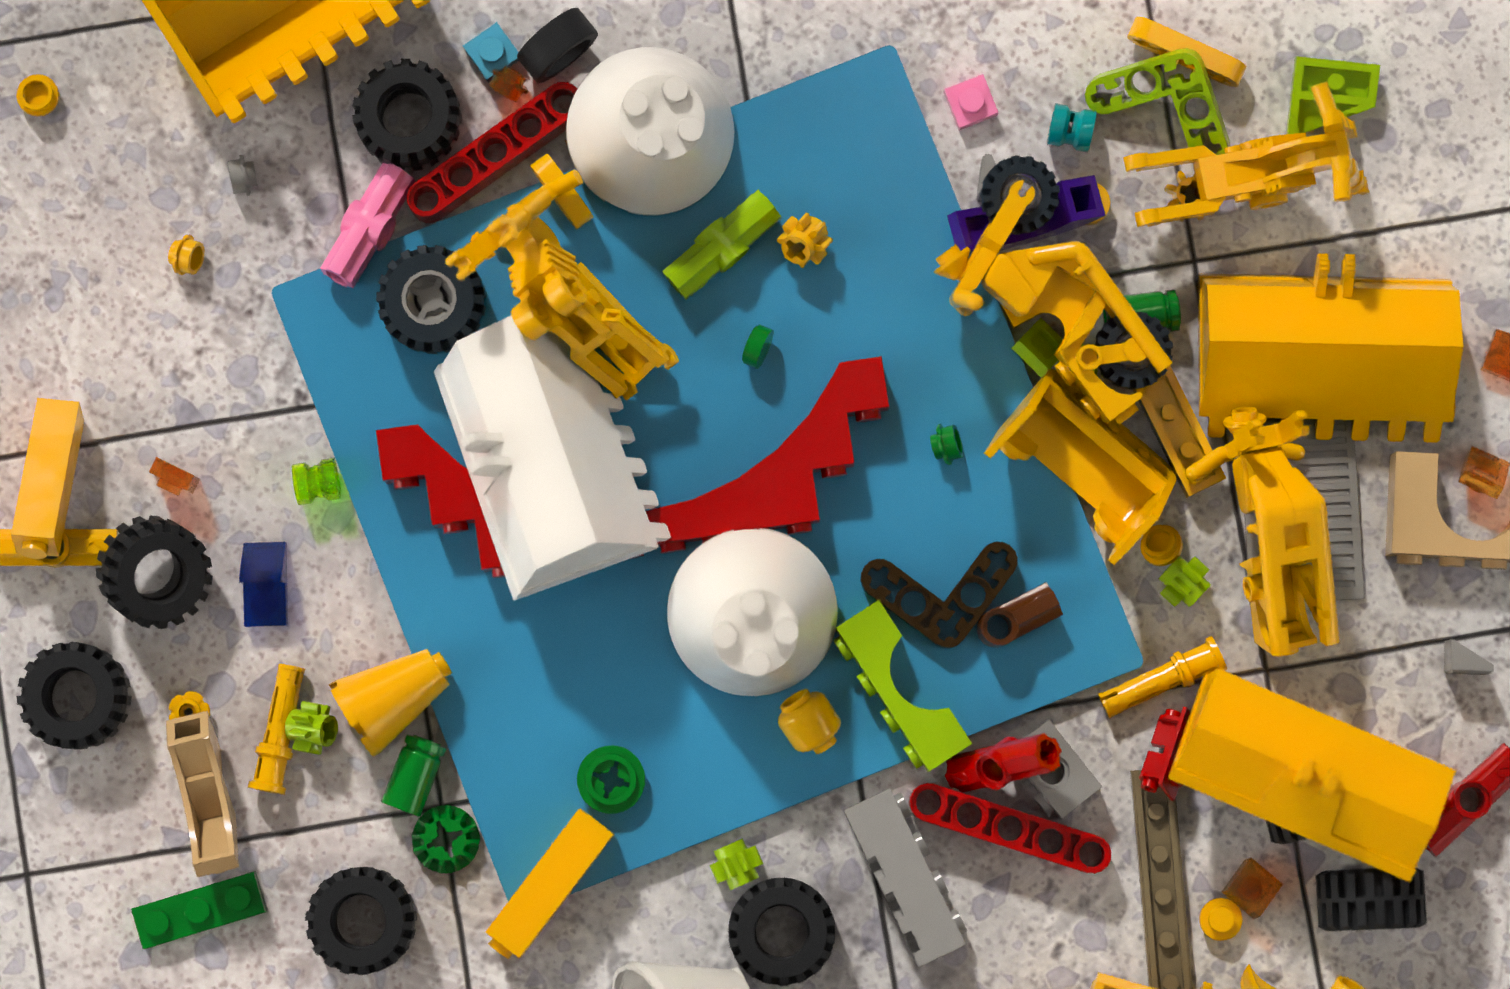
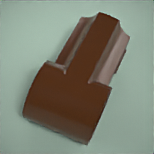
(1022, 615)

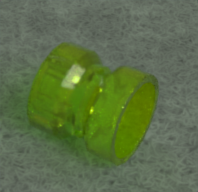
(316, 481)

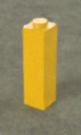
(47, 478)
(548, 885)

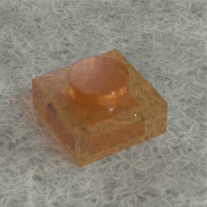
(1498, 355)
(1484, 472)
(173, 478)
(1252, 888)

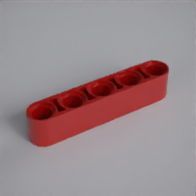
(485, 171)
(1031, 828)

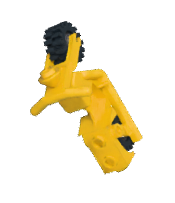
(1059, 281)

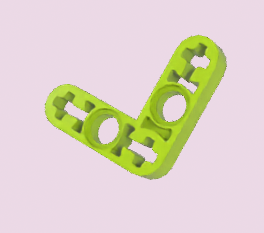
(1180, 90)

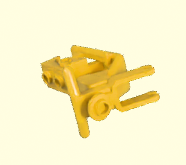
(1289, 531)

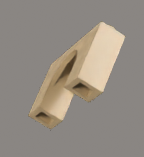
(1415, 523)

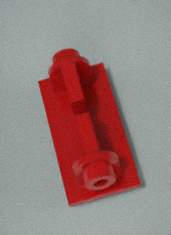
(1158, 765)

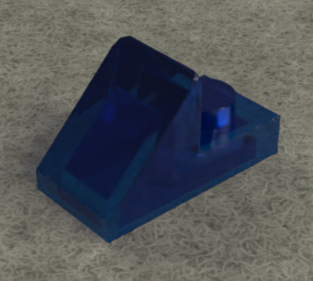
(264, 584)

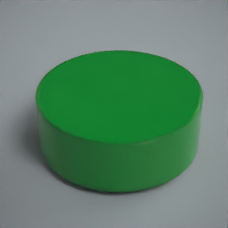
(757, 346)

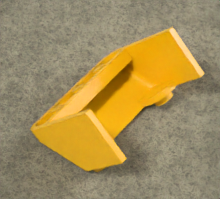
(1094, 458)

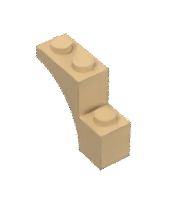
(203, 793)

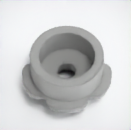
(242, 175)

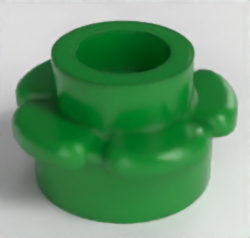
(947, 443)

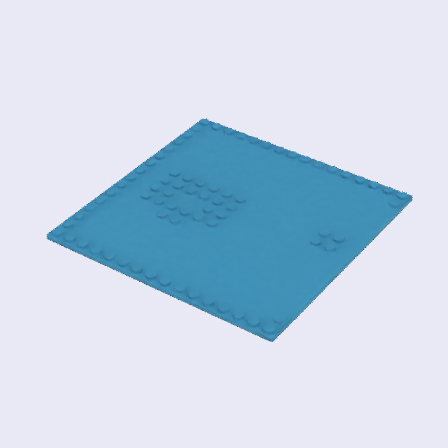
(595, 655)

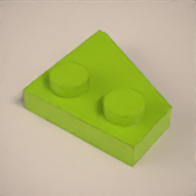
(1350, 83)

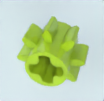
(1184, 581)
(311, 727)
(736, 864)

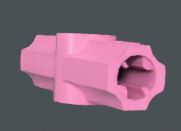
(367, 225)

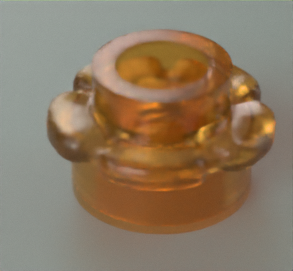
(509, 83)

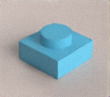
(491, 51)

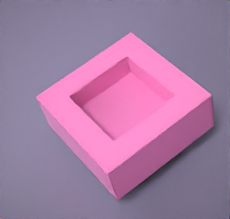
(971, 102)

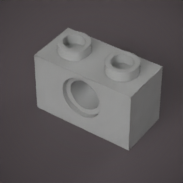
(1075, 784)

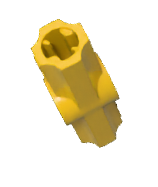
(80, 549)

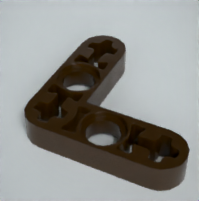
(935, 607)

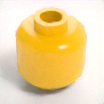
(809, 721)

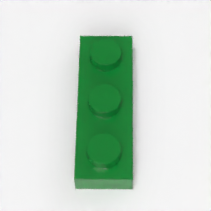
(199, 910)

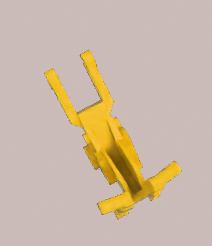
(1262, 167)
(553, 293)

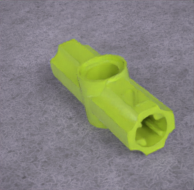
(722, 244)

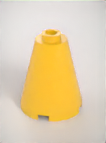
(390, 696)

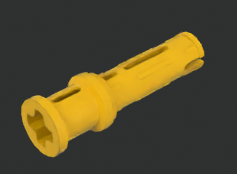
(1180, 670)
(275, 749)

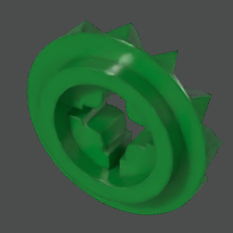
(592, 788)
(464, 847)

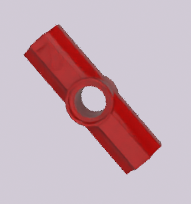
(1003, 762)
(1489, 781)

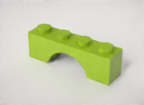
(931, 734)

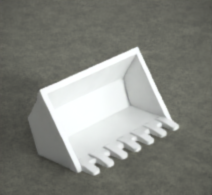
(545, 458)

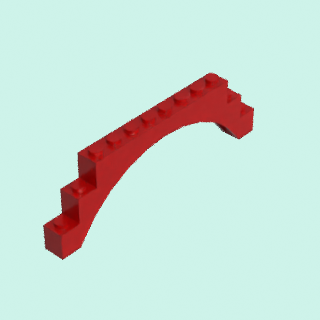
(768, 496)

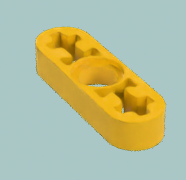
(1162, 40)

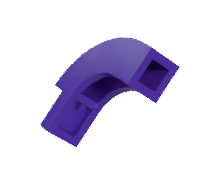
(1077, 206)

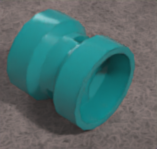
(1081, 129)

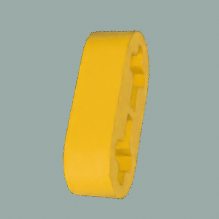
(570, 202)

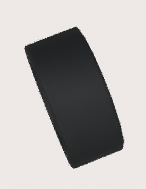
(557, 45)

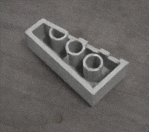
(905, 878)

